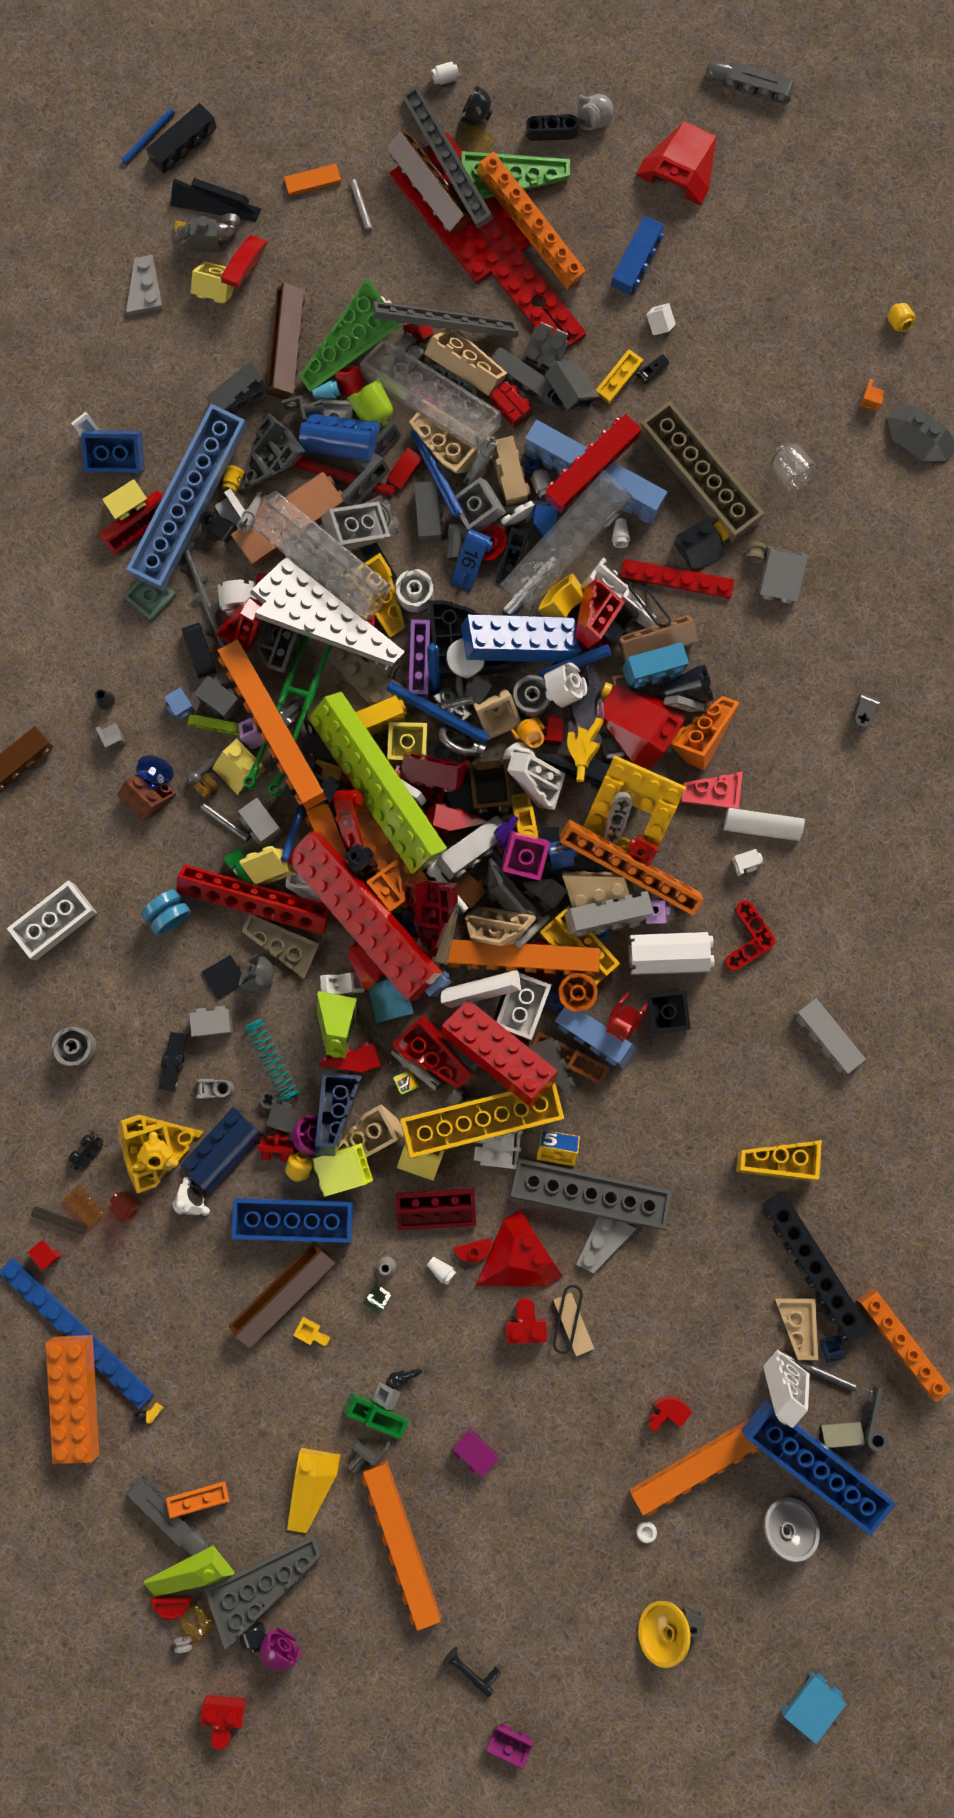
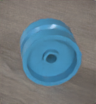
(165, 912)

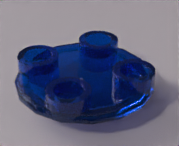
(155, 770)

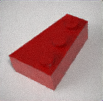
(596, 612)

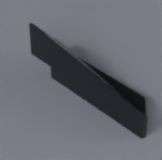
(212, 199)

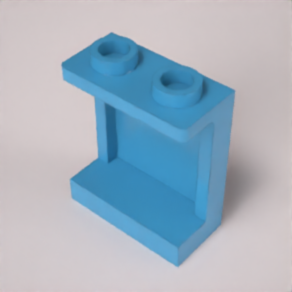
(814, 1707)

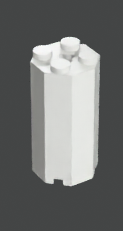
(670, 953)

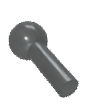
(196, 777)

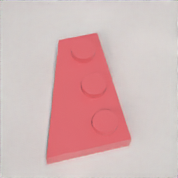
(714, 792)

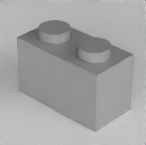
(211, 1022)

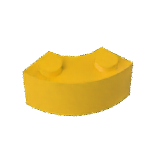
(562, 598)

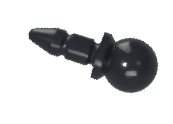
(396, 1379)

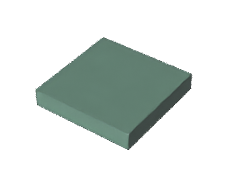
(149, 599)

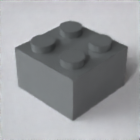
(218, 699)

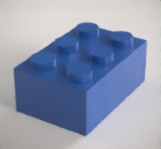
(112, 451)

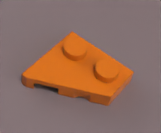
(388, 886)

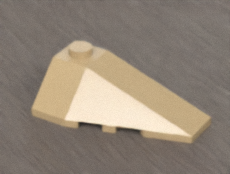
(446, 447)

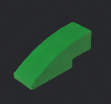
(375, 1416)

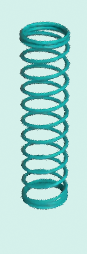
(254, 1026)

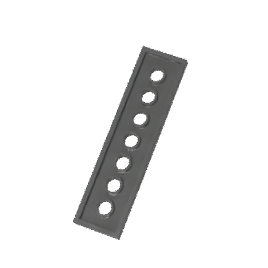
(601, 1185)

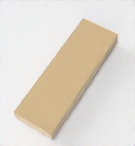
(582, 1341)

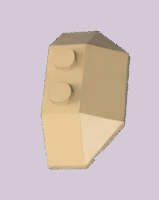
(497, 925)

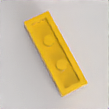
(619, 376)

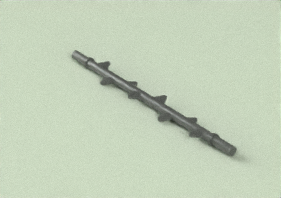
(201, 595)

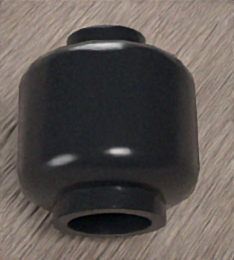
(253, 1637)

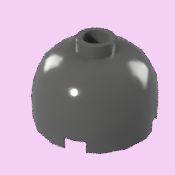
(258, 975)

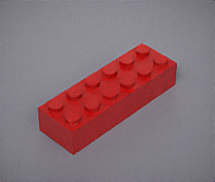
(499, 1053)

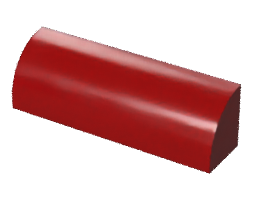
(122, 533)

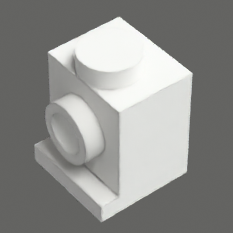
(747, 861)

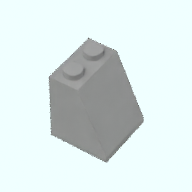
(782, 574)

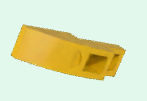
(524, 811)

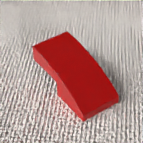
(404, 468)

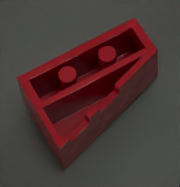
(434, 771)

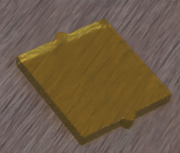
(474, 139)

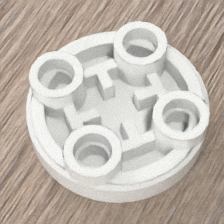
(459, 664)

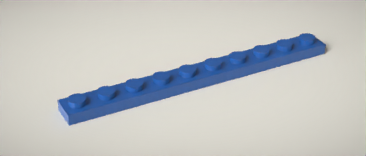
(69, 1325)

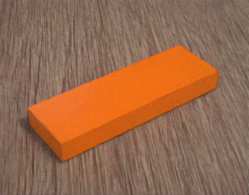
(312, 180)
(197, 1500)

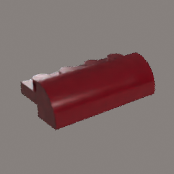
(435, 1209)

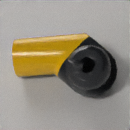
(147, 1416)

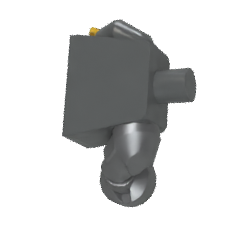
(206, 233)

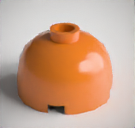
(578, 992)

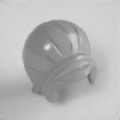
(595, 111)

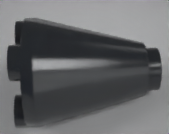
(691, 685)

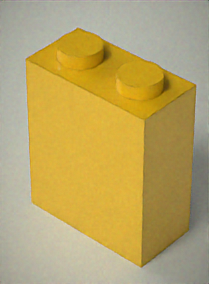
(377, 717)

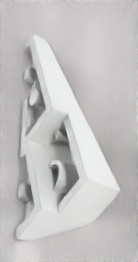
(620, 589)

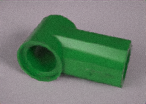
(233, 861)

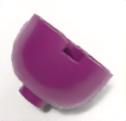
(304, 1134)
(279, 1651)

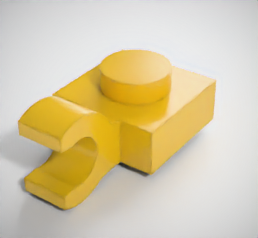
(308, 1332)

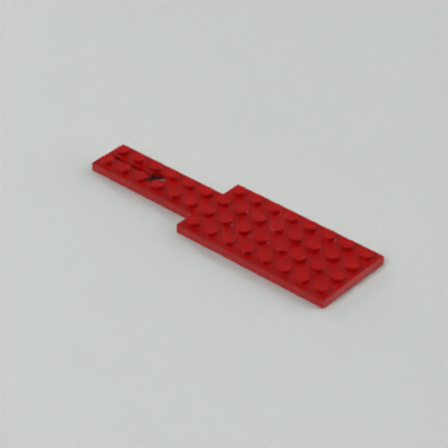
(495, 251)

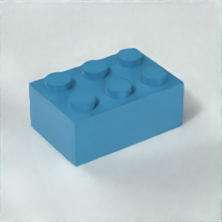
(655, 666)

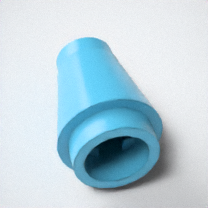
(327, 391)

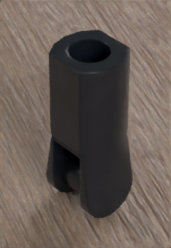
(654, 367)

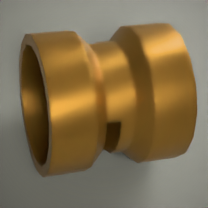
(206, 786)

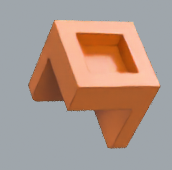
(872, 397)

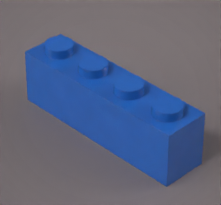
(637, 255)

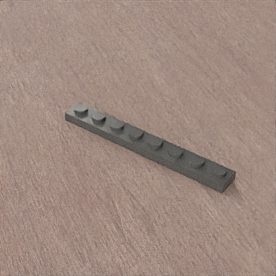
(444, 319)

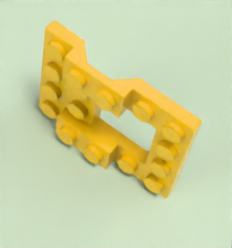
(648, 792)

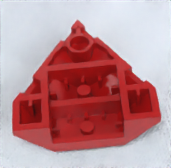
(518, 1257)

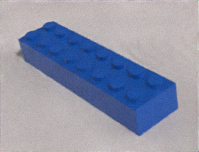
(819, 1468)

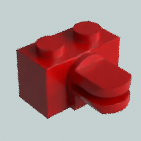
(526, 1327)
(223, 1715)

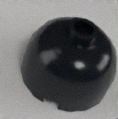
(477, 107)

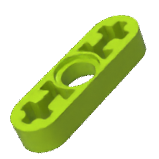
(211, 724)

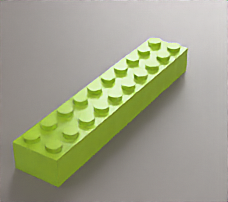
(378, 782)

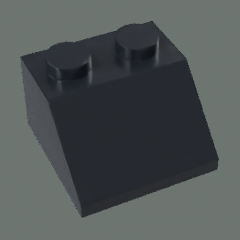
(699, 545)
(669, 1012)

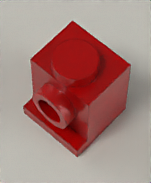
(553, 730)
(642, 843)

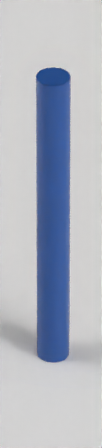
(148, 135)
(293, 832)

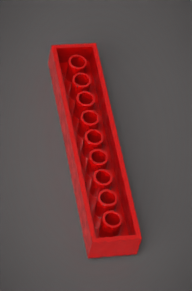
(364, 916)

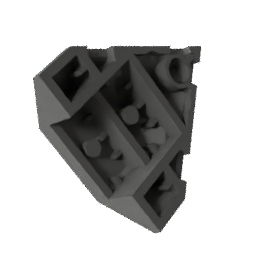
(273, 452)

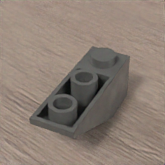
(549, 1051)

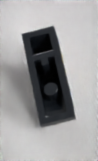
(514, 551)

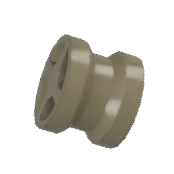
(756, 552)

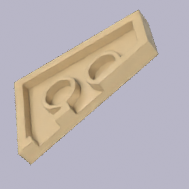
(801, 1325)

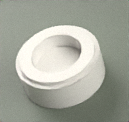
(646, 1532)

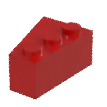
(242, 624)

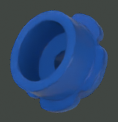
(529, 470)
(550, 1001)

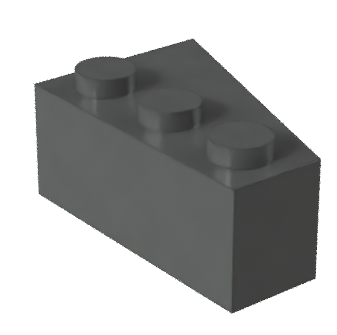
(239, 390)

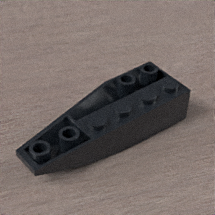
(565, 763)

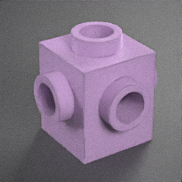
(664, 910)

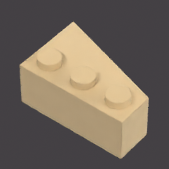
(594, 887)

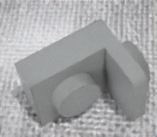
(610, 749)

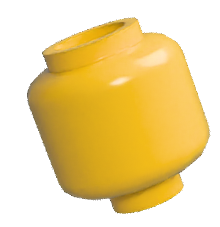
(901, 317)
(299, 1166)

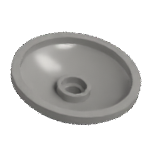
(800, 1527)

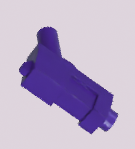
(502, 832)

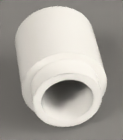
(445, 73)

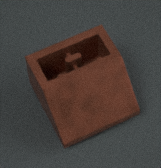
(143, 797)

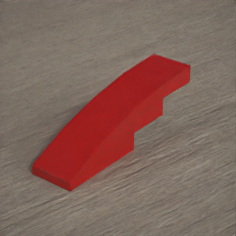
(243, 261)

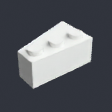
(537, 779)

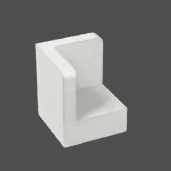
(661, 319)

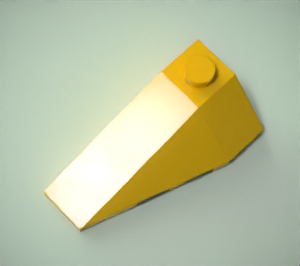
(312, 1482)

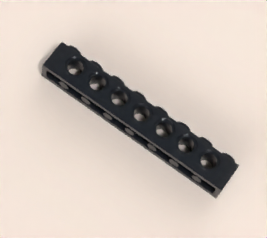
(857, 1326)

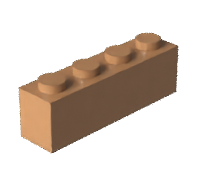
(657, 637)

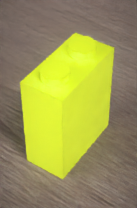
(343, 1171)

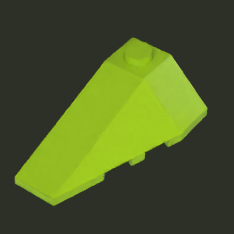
(194, 1572)

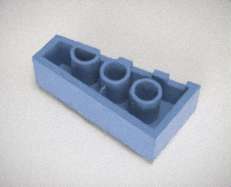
(594, 1034)

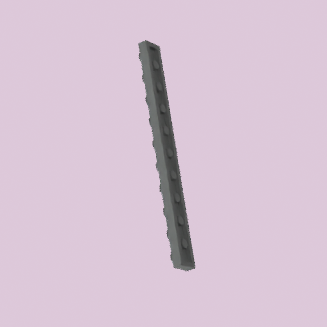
(447, 157)

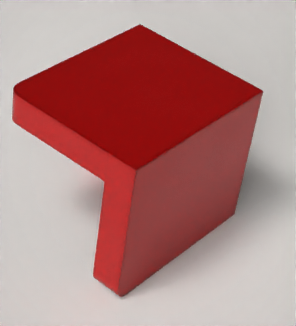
(418, 332)
(350, 380)
(43, 1255)

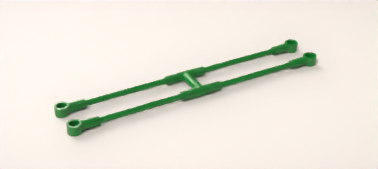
(287, 689)

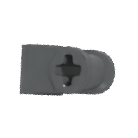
(865, 709)

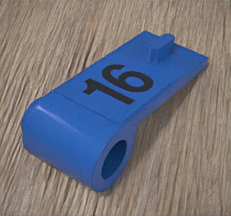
(470, 559)

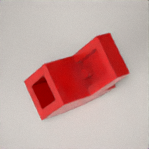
(668, 1407)

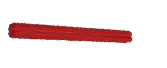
(340, 475)

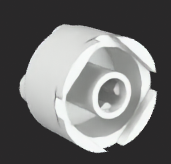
(414, 581)
(233, 594)
(565, 685)

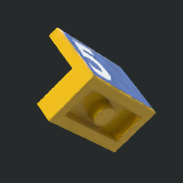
(558, 1148)

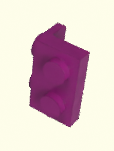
(509, 1745)

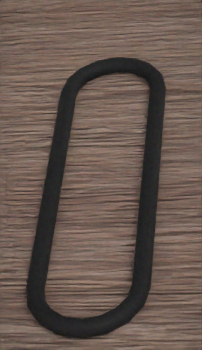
(652, 596)
(559, 1318)

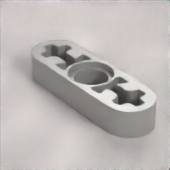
(615, 810)

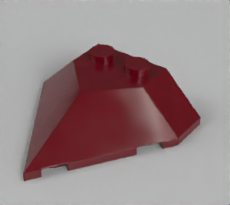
(432, 908)

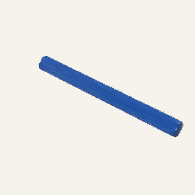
(437, 475)
(437, 712)

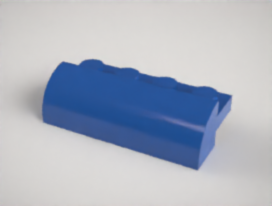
(339, 437)

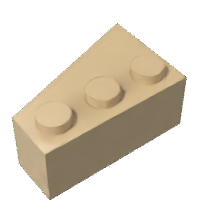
(510, 472)

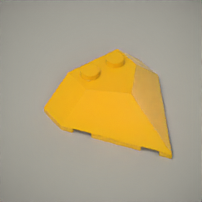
(136, 1131)

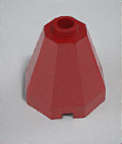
(364, 966)

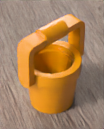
(530, 732)

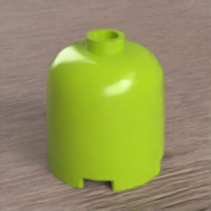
(372, 404)

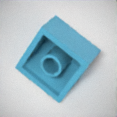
(388, 1002)

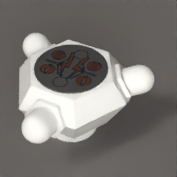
(189, 1199)

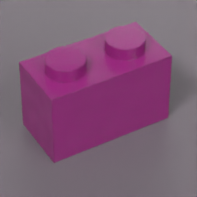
(475, 1453)

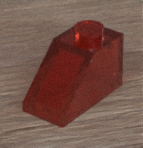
(124, 1206)

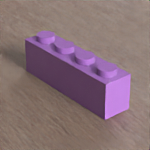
(418, 667)

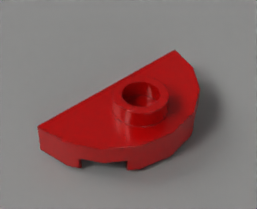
(474, 1251)
(171, 1607)

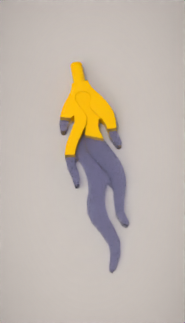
(588, 725)

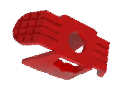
(626, 1021)

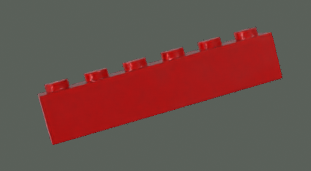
(592, 463)

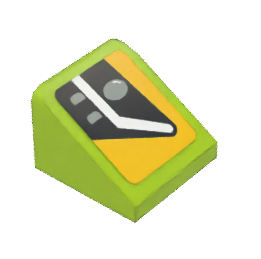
(406, 1082)

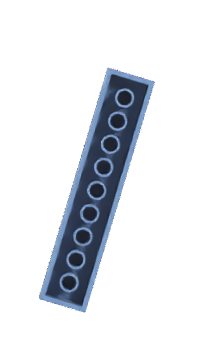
(187, 497)

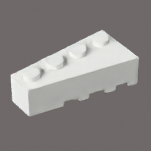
(787, 1387)

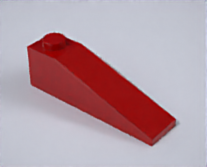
(430, 1050)

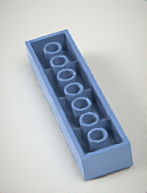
(559, 451)

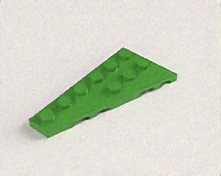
(526, 170)
(349, 337)

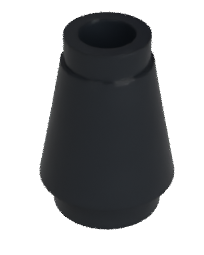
(107, 701)

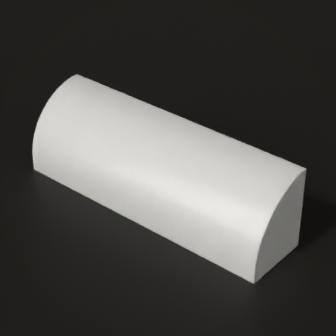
(763, 824)
(481, 989)

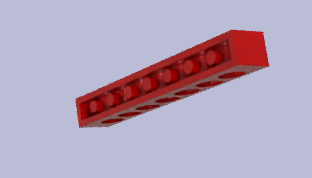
(253, 899)

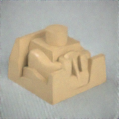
(498, 714)

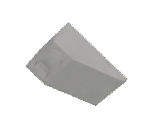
(356, 525)

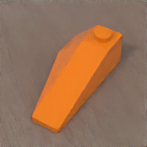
(703, 735)

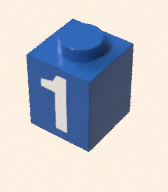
(561, 855)

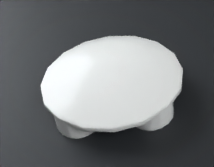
(520, 514)

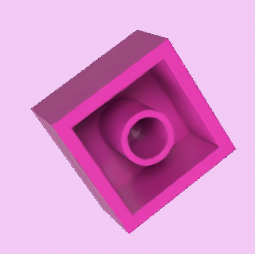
(525, 855)

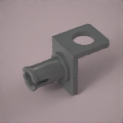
(307, 409)
(364, 1455)

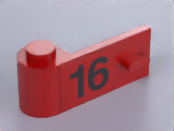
(345, 805)

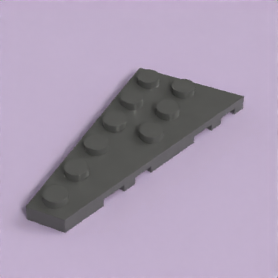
(250, 1593)

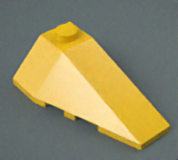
(389, 614)

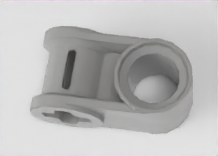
(211, 1088)

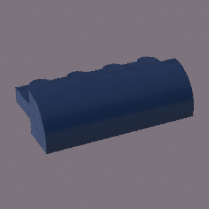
(221, 1150)

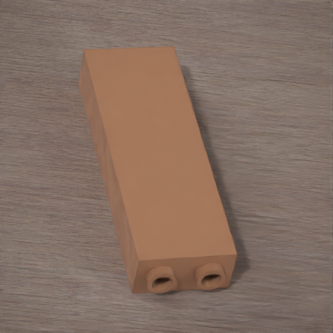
(312, 499)

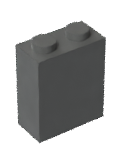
(571, 384)

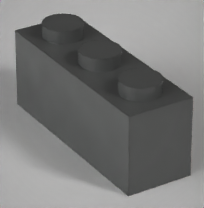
(428, 512)

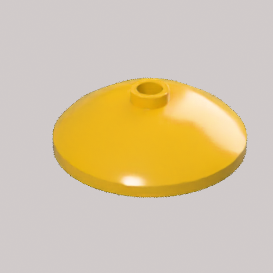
(656, 1637)

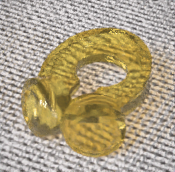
(205, 1623)

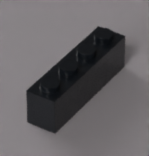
(181, 138)

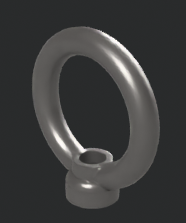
(477, 749)

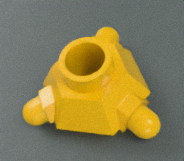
(155, 1155)

